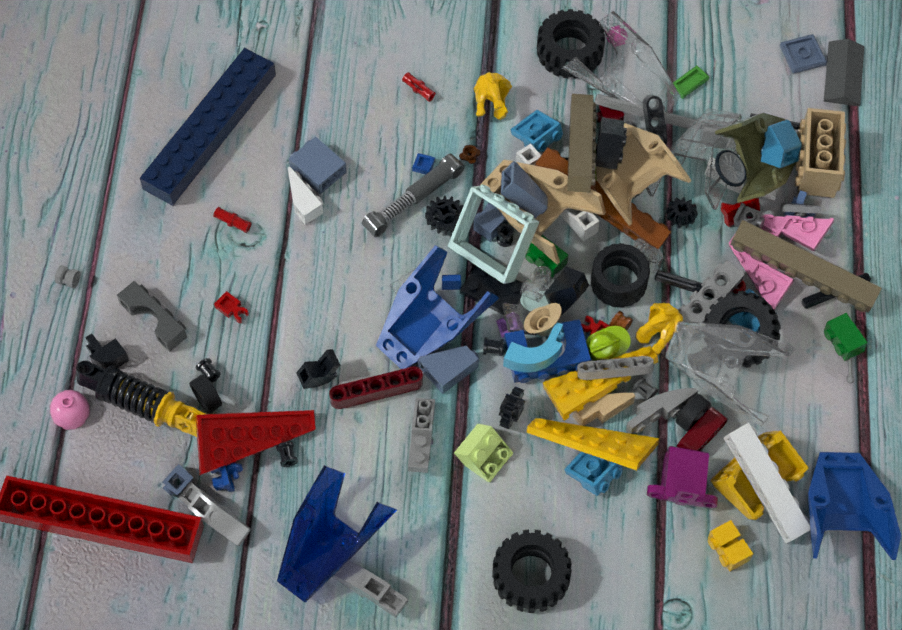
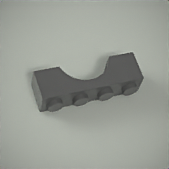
(137, 300)

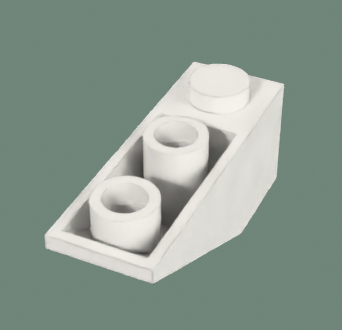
(305, 203)

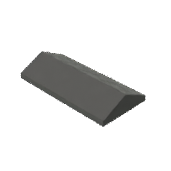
(844, 72)

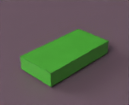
(690, 81)

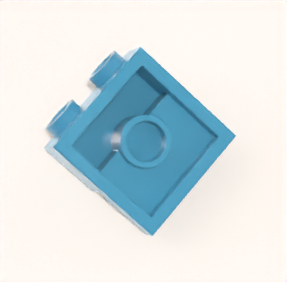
(538, 130)
(593, 472)

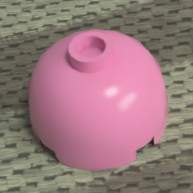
(69, 409)

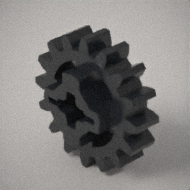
(444, 213)
(511, 407)

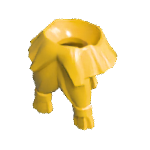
(494, 88)
(662, 319)

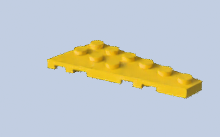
(572, 393)
(614, 446)

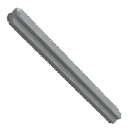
(637, 109)

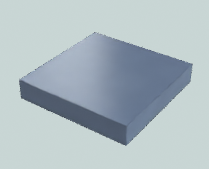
(803, 53)

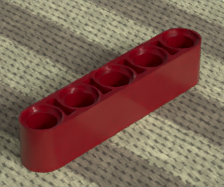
(368, 394)

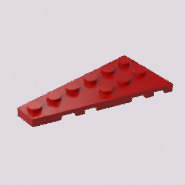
(235, 436)

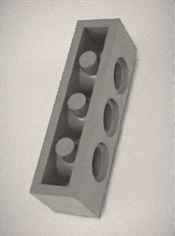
(726, 272)

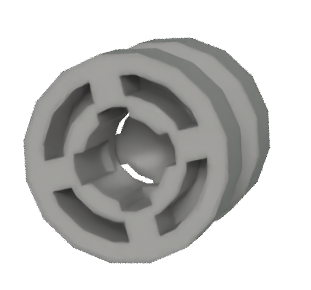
(66, 276)

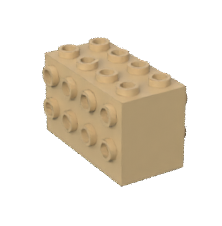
(821, 152)

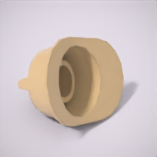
(543, 319)

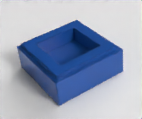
(423, 163)
(451, 282)

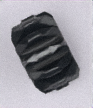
(681, 212)

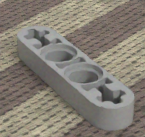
(636, 366)

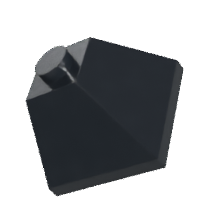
(567, 288)

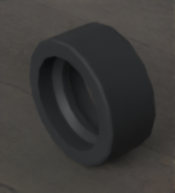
(205, 393)
(693, 412)

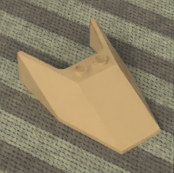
(643, 163)
(554, 185)

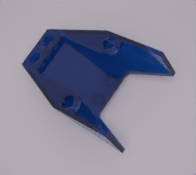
(321, 541)

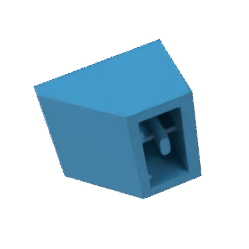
(781, 145)

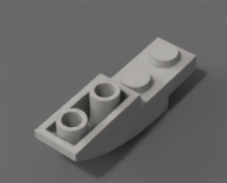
(665, 404)
(421, 435)
(214, 514)
(372, 587)

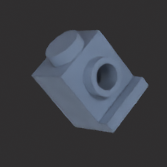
(182, 474)

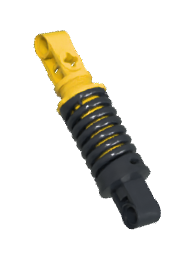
(137, 396)

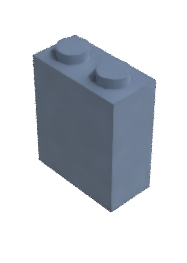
(317, 165)

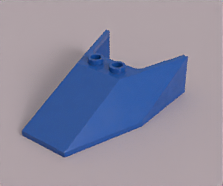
(421, 318)
(850, 498)

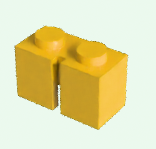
(730, 550)

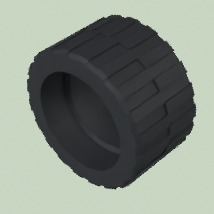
(624, 256)

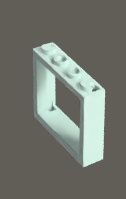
(464, 223)

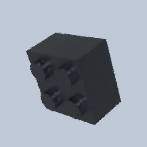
(610, 143)

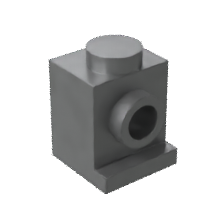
(745, 211)

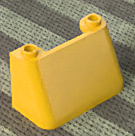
(736, 487)

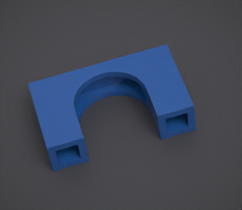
(574, 354)

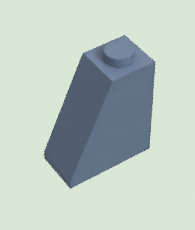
(522, 190)
(449, 366)

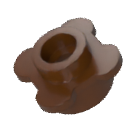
(469, 149)

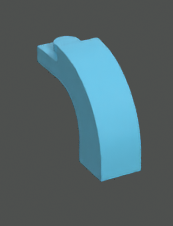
(536, 358)

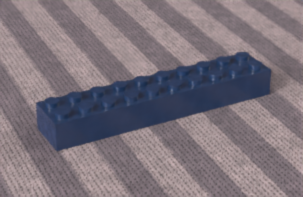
(208, 126)

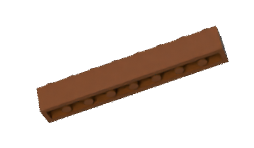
(642, 224)

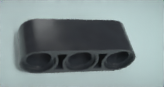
(650, 113)

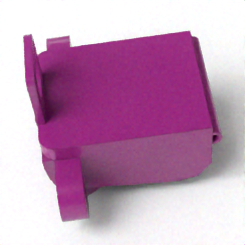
(684, 479)

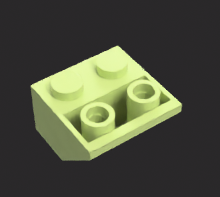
(484, 452)

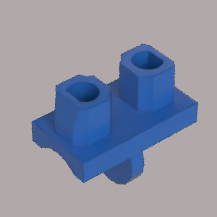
(225, 480)

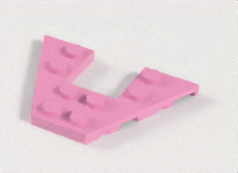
(768, 281)

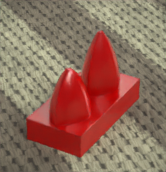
(729, 210)

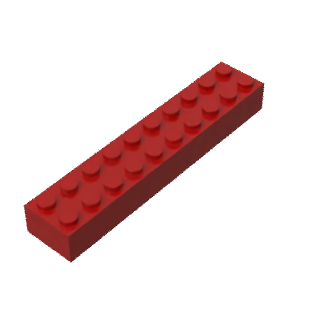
(100, 519)

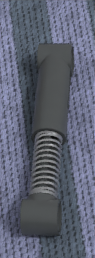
(447, 169)

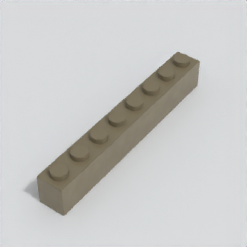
(582, 143)
(805, 266)

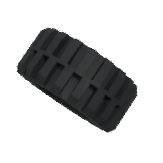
(570, 25)
(748, 303)
(531, 596)

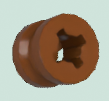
(622, 321)

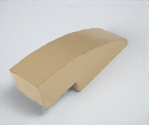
(604, 408)

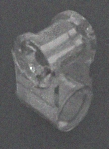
(650, 253)
(536, 284)

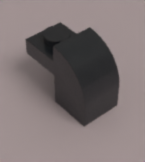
(107, 355)
(320, 372)

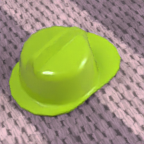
(608, 343)

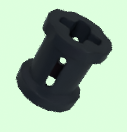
(507, 234)
(493, 346)
(208, 369)
(287, 454)

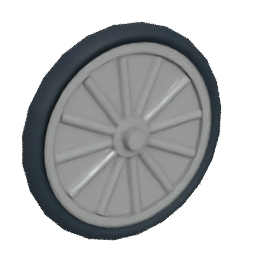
(730, 168)

